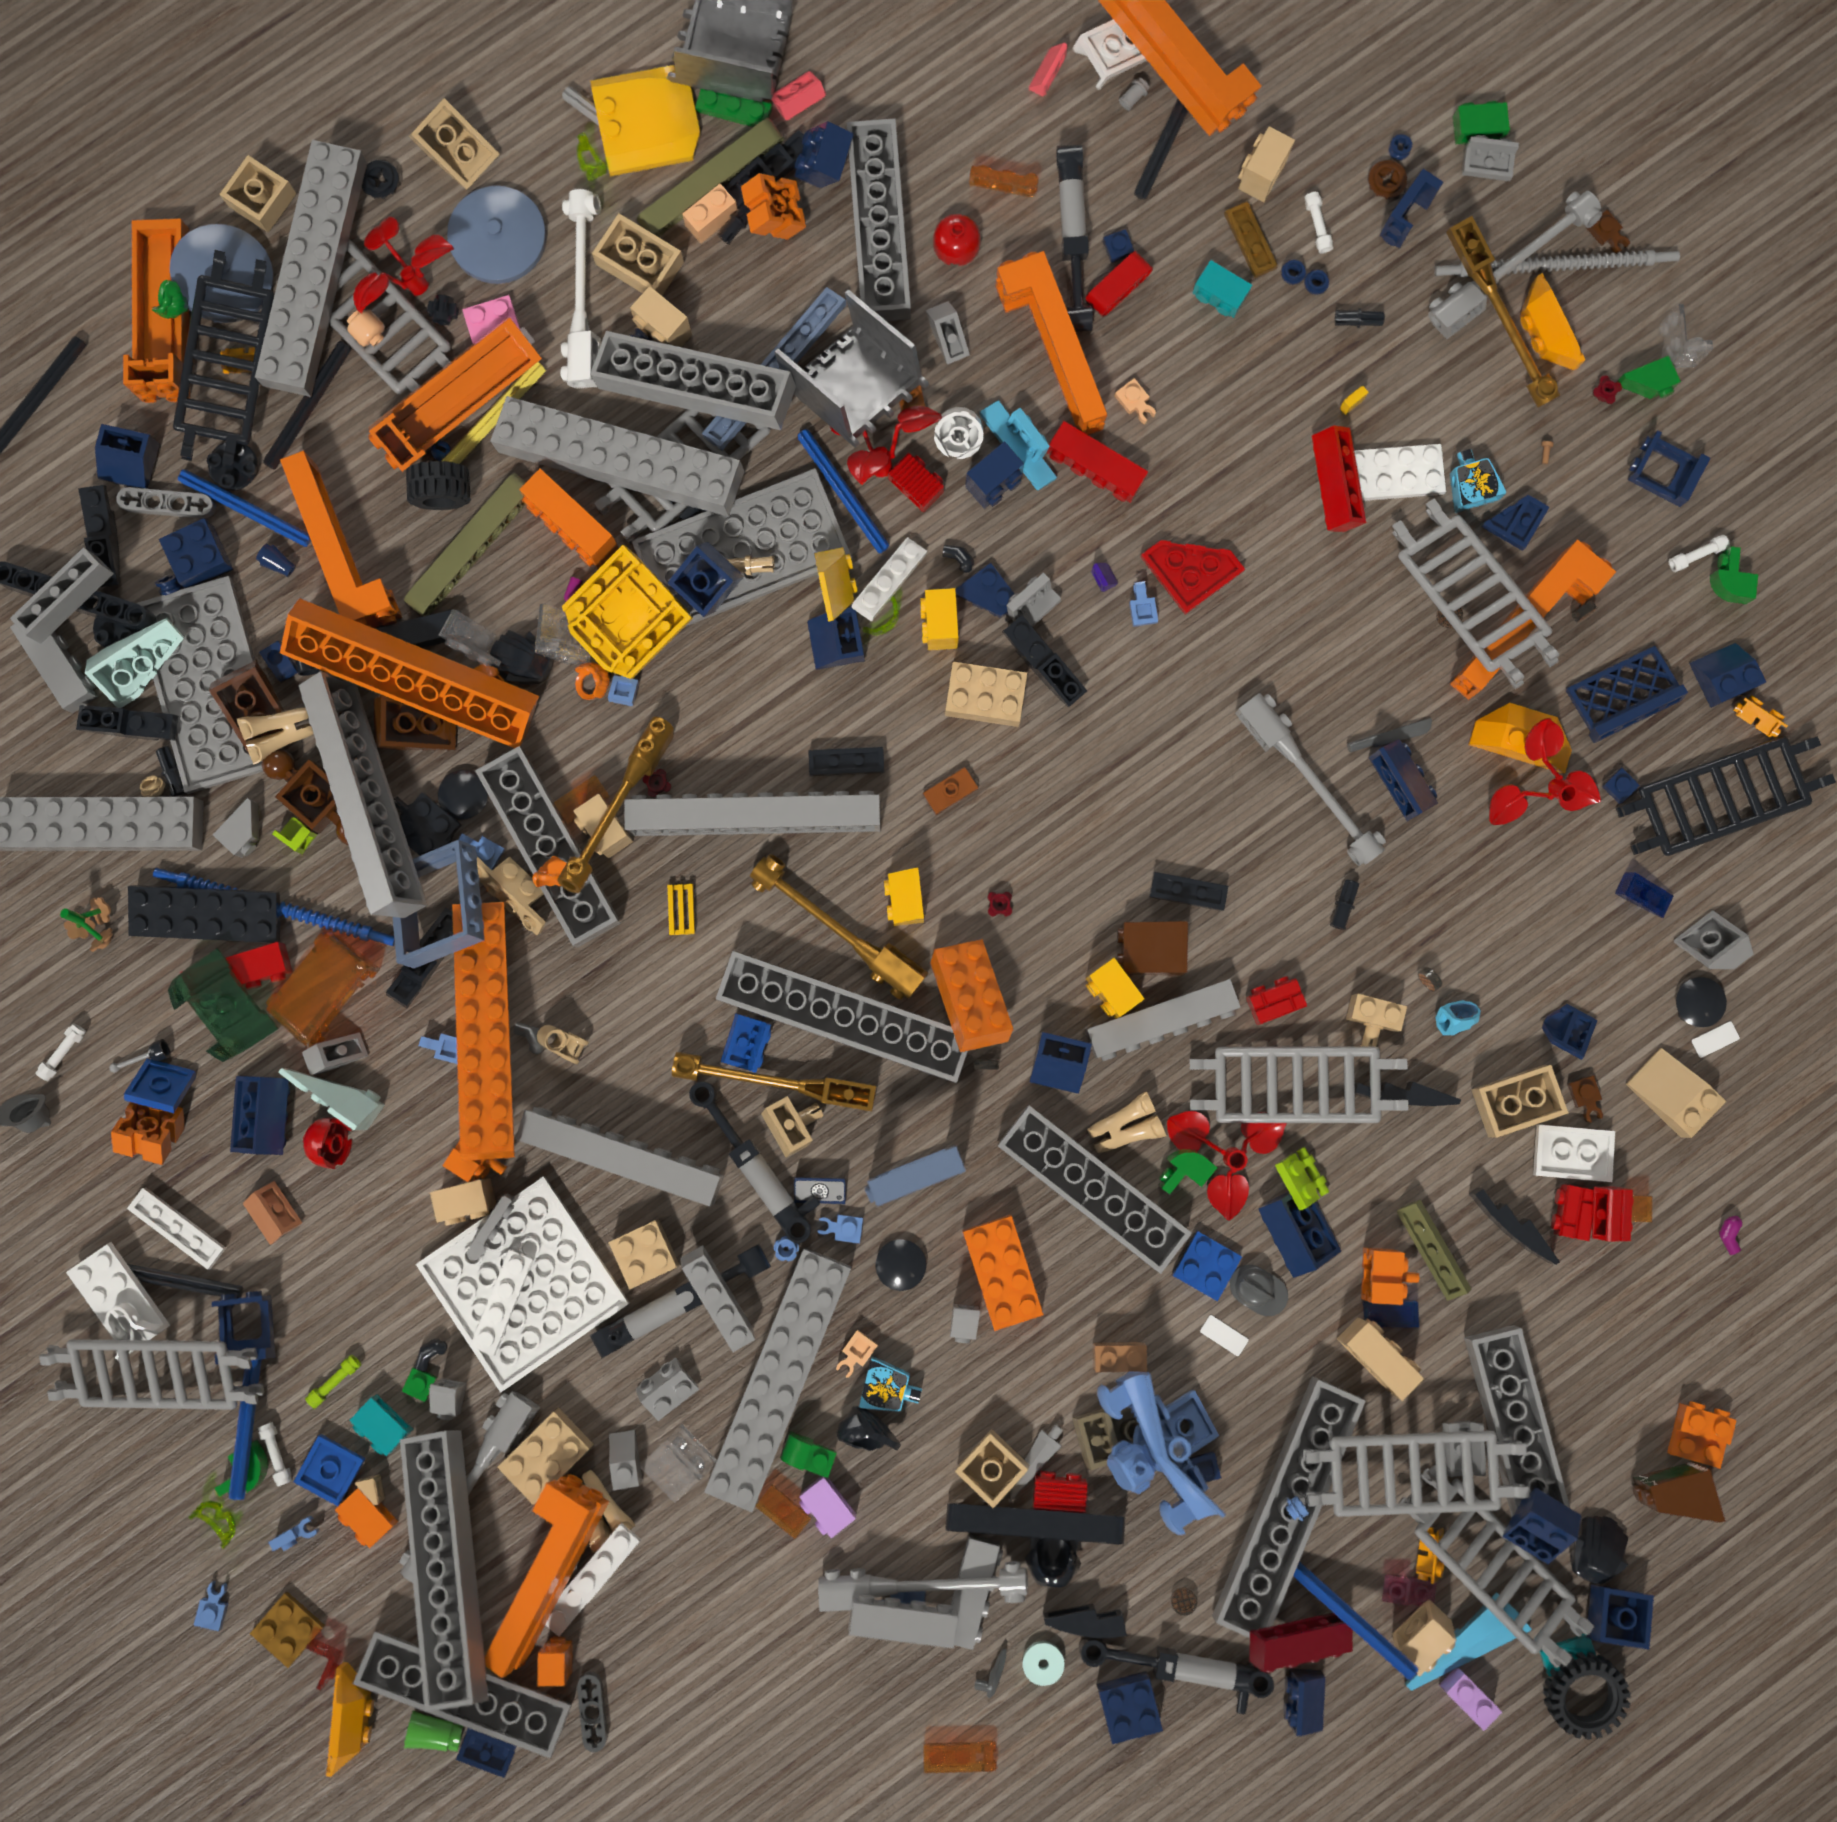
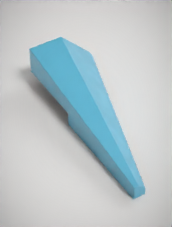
(1474, 1639)

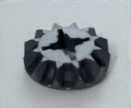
(375, 170)

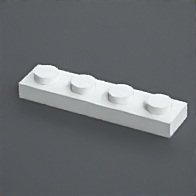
(889, 579)
(176, 1228)
(501, 1302)

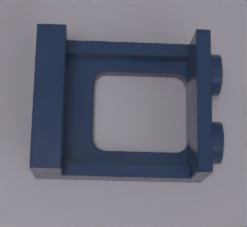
(1422, 193)
(1685, 479)
(265, 1344)

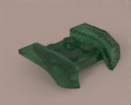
(221, 1005)

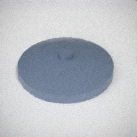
(497, 234)
(195, 256)

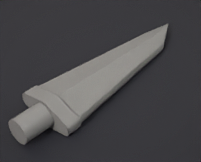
(1039, 1454)

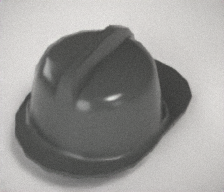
(25, 1112)
(1259, 1290)

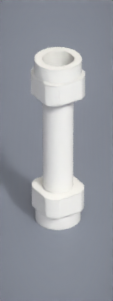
(1313, 203)
(1682, 561)
(73, 1034)
(281, 1474)

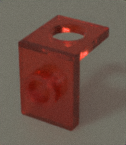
(332, 1654)

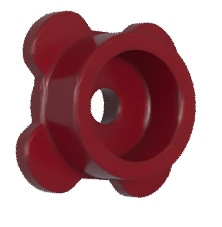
(1604, 396)
(663, 785)
(1005, 899)

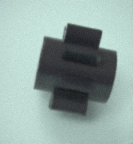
(442, 309)

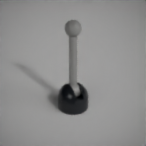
(157, 1051)

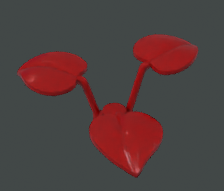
(411, 276)
(878, 461)
(1573, 794)
(1224, 1192)

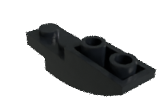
(101, 529)
(1044, 662)
(127, 723)

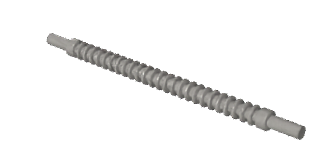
(1649, 258)

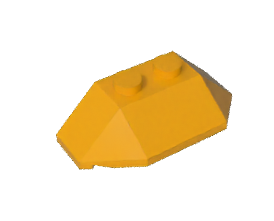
(1548, 327)
(1506, 732)
(349, 1719)

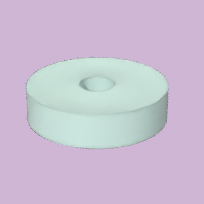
(1043, 1675)

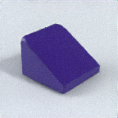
(1104, 576)

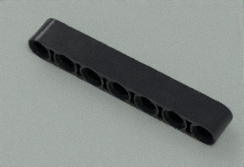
(105, 609)
(418, 631)
(1035, 1523)

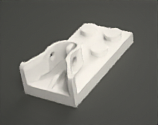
(1108, 51)
(117, 1296)

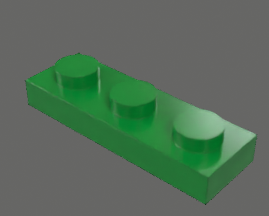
(732, 108)

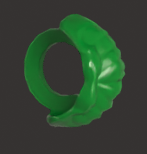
(170, 300)

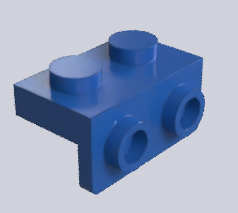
(746, 1043)

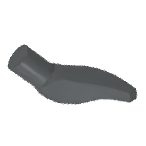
(995, 1676)

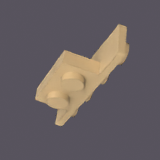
(515, 889)

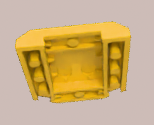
(645, 120)
(624, 614)

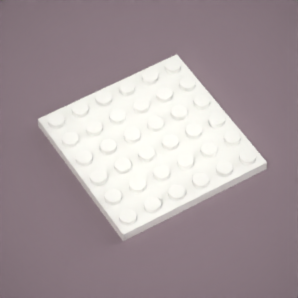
(562, 1295)

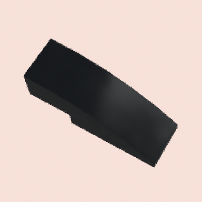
(1085, 1622)

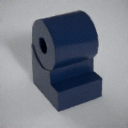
(281, 665)

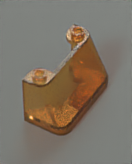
(320, 988)

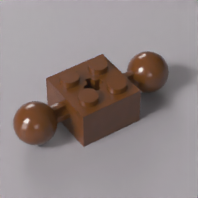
(299, 790)

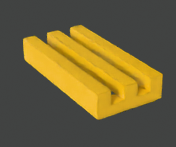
(682, 931)

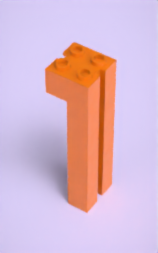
(1185, 63)
(1033, 284)
(156, 341)
(453, 394)
(1575, 572)
(364, 603)
(574, 1516)

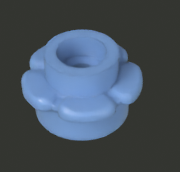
(785, 1255)
(1296, 1508)

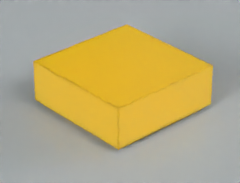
(1353, 400)

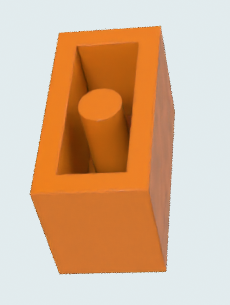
(365, 1519)
(555, 1662)

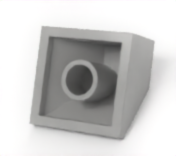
(1716, 942)

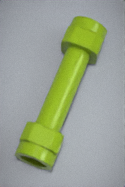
(317, 1396)

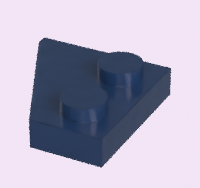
(1518, 521)
(987, 591)

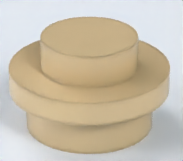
(152, 786)

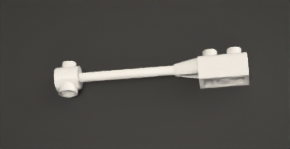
(582, 344)

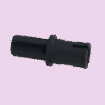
(734, 225)
(1359, 318)
(170, 770)
(1345, 904)

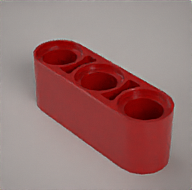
(1119, 283)

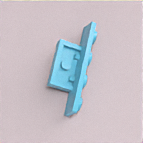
(1022, 439)

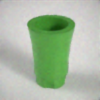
(432, 1733)

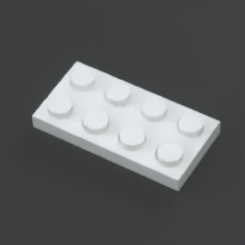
(1400, 472)

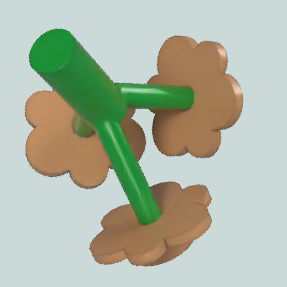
(80, 924)

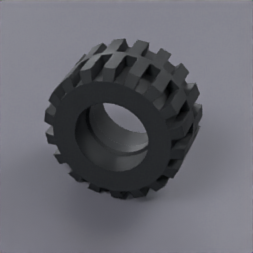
(438, 485)

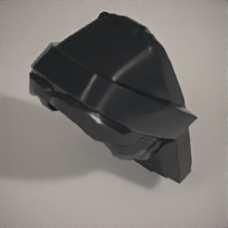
(519, 658)
(865, 1431)
(1599, 1550)
(1053, 1561)

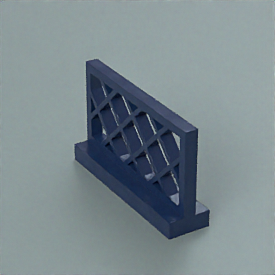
(1641, 709)

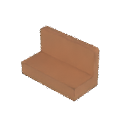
(272, 1212)

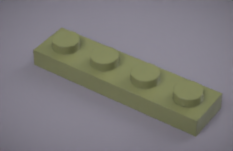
(1433, 1250)

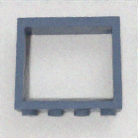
(406, 929)
(914, 1176)

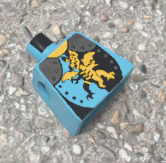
(1474, 482)
(887, 1387)

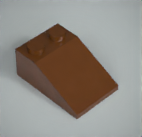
(246, 694)
(407, 728)

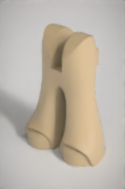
(264, 746)
(1147, 1129)
(613, 1513)

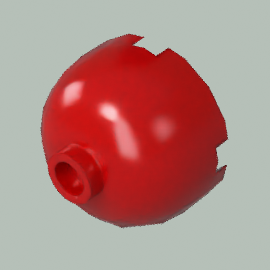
(956, 239)
(327, 1142)

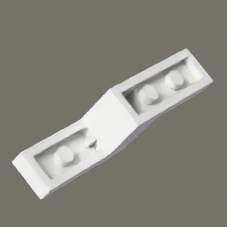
(592, 1578)

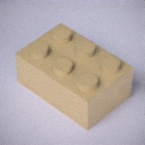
(637, 256)
(986, 694)
(1519, 1101)
(1381, 1358)
(545, 1455)

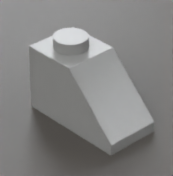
(948, 332)
(241, 829)
(334, 1053)
(964, 1322)
(447, 1398)
(624, 1460)

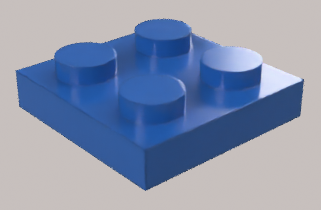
(160, 1085)
(1207, 1266)
(329, 1470)

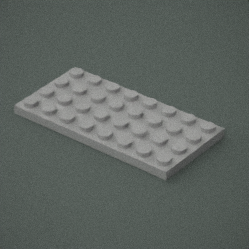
(778, 521)
(212, 647)

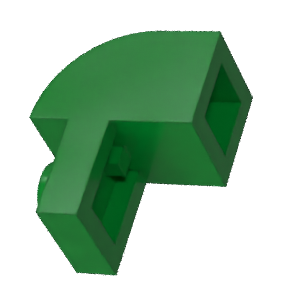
(1729, 582)
(1187, 1163)
(804, 1454)
(256, 1470)

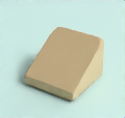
(372, 1488)

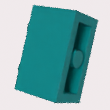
(1221, 289)
(380, 1425)

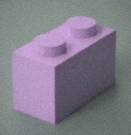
(827, 1506)
(1470, 1698)

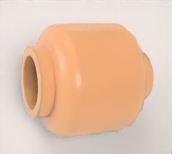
(366, 328)

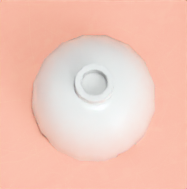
(959, 433)

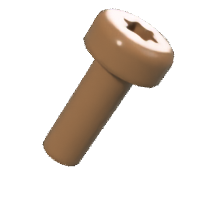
(1547, 445)

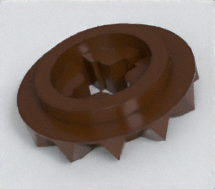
(1383, 169)

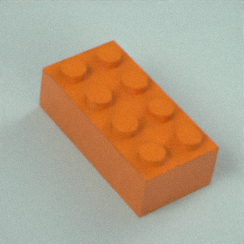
(567, 517)
(971, 995)
(1002, 1272)

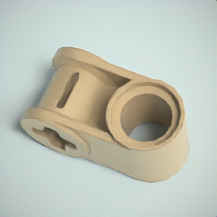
(565, 1044)

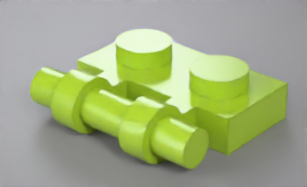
(1298, 1182)

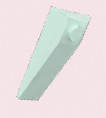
(131, 663)
(346, 1103)

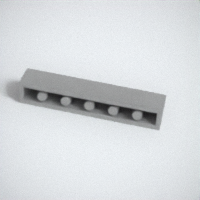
(1162, 1019)

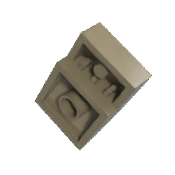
(1100, 1432)

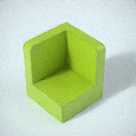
(296, 835)

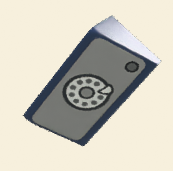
(825, 1189)

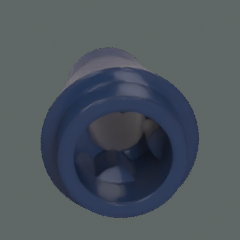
(274, 560)

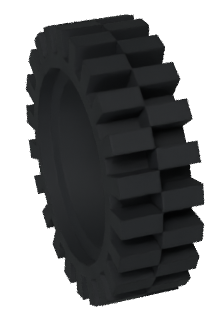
(1606, 1715)

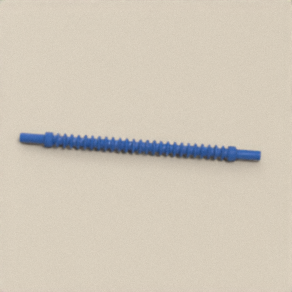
(365, 933)

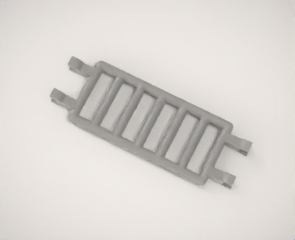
(367, 353)
(645, 520)
(1503, 661)
(1322, 1052)
(80, 1391)
(1413, 1440)
(1563, 1611)

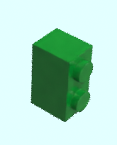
(1481, 119)

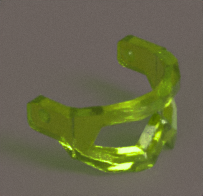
(584, 145)
(889, 625)
(224, 1537)

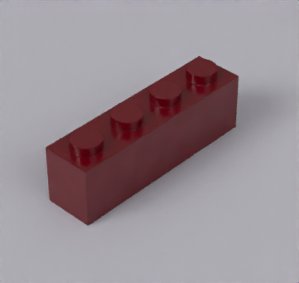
(1300, 1642)

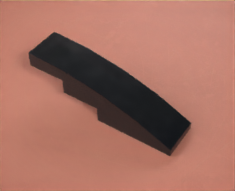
(776, 162)
(412, 980)
(1415, 1094)
(1520, 1231)

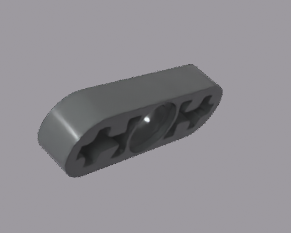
(601, 1730)

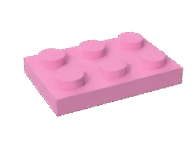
(487, 315)

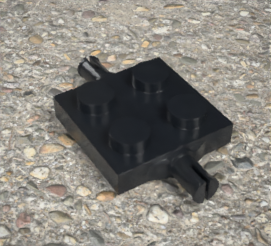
(426, 824)

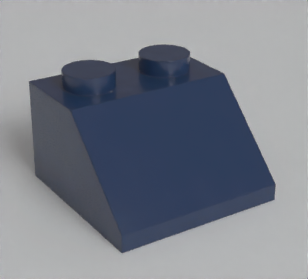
(1727, 674)

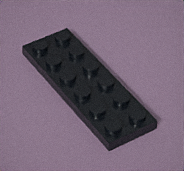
(204, 913)

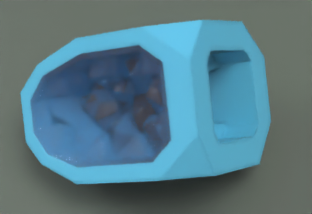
(1457, 1017)

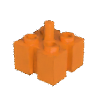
(773, 206)
(147, 1132)
(472, 1169)
(1384, 1275)

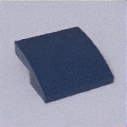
(486, 1752)

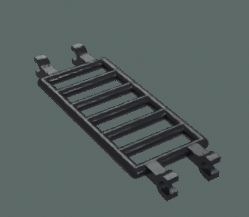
(191, 353)
(1736, 824)

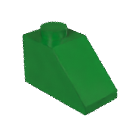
(1652, 379)

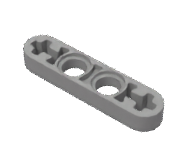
(166, 503)

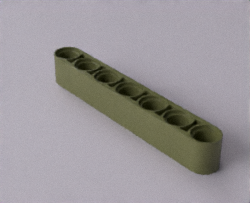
(719, 170)
(467, 547)

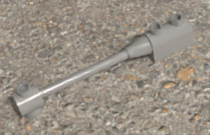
(1470, 301)
(1274, 731)
(501, 1434)
(837, 1591)

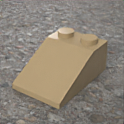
(454, 144)
(1675, 1094)

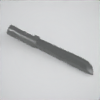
(1404, 732)

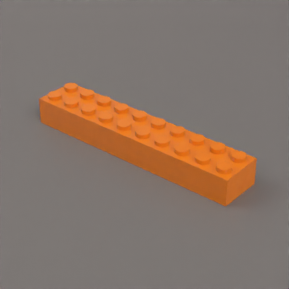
(408, 673)
(484, 1040)

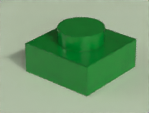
(419, 1384)

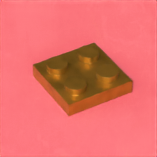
(287, 1629)

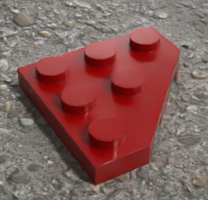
(1191, 571)

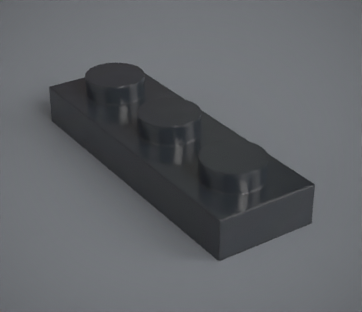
(846, 761)
(1188, 891)

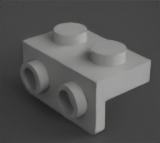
(1489, 158)
(1034, 600)
(666, 1389)
(1453, 1450)

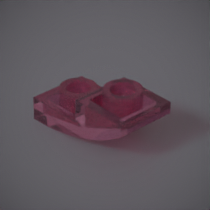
(1407, 1590)

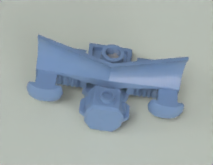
(1161, 1447)

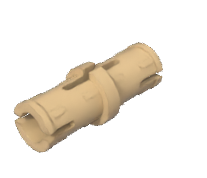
(753, 565)

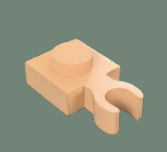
(1133, 399)
(858, 1350)

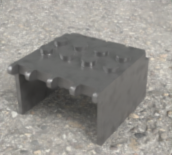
(733, 46)
(860, 376)

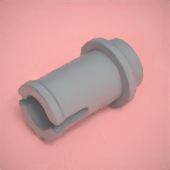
(1134, 93)

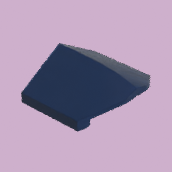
(1570, 1030)

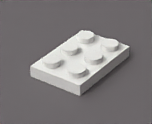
(1574, 1153)

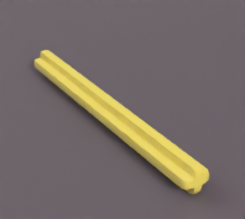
(491, 417)

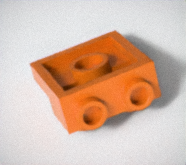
(1701, 1434)

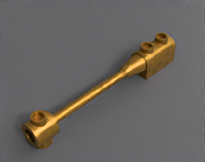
(1477, 262)
(640, 762)
(886, 963)
(826, 1090)

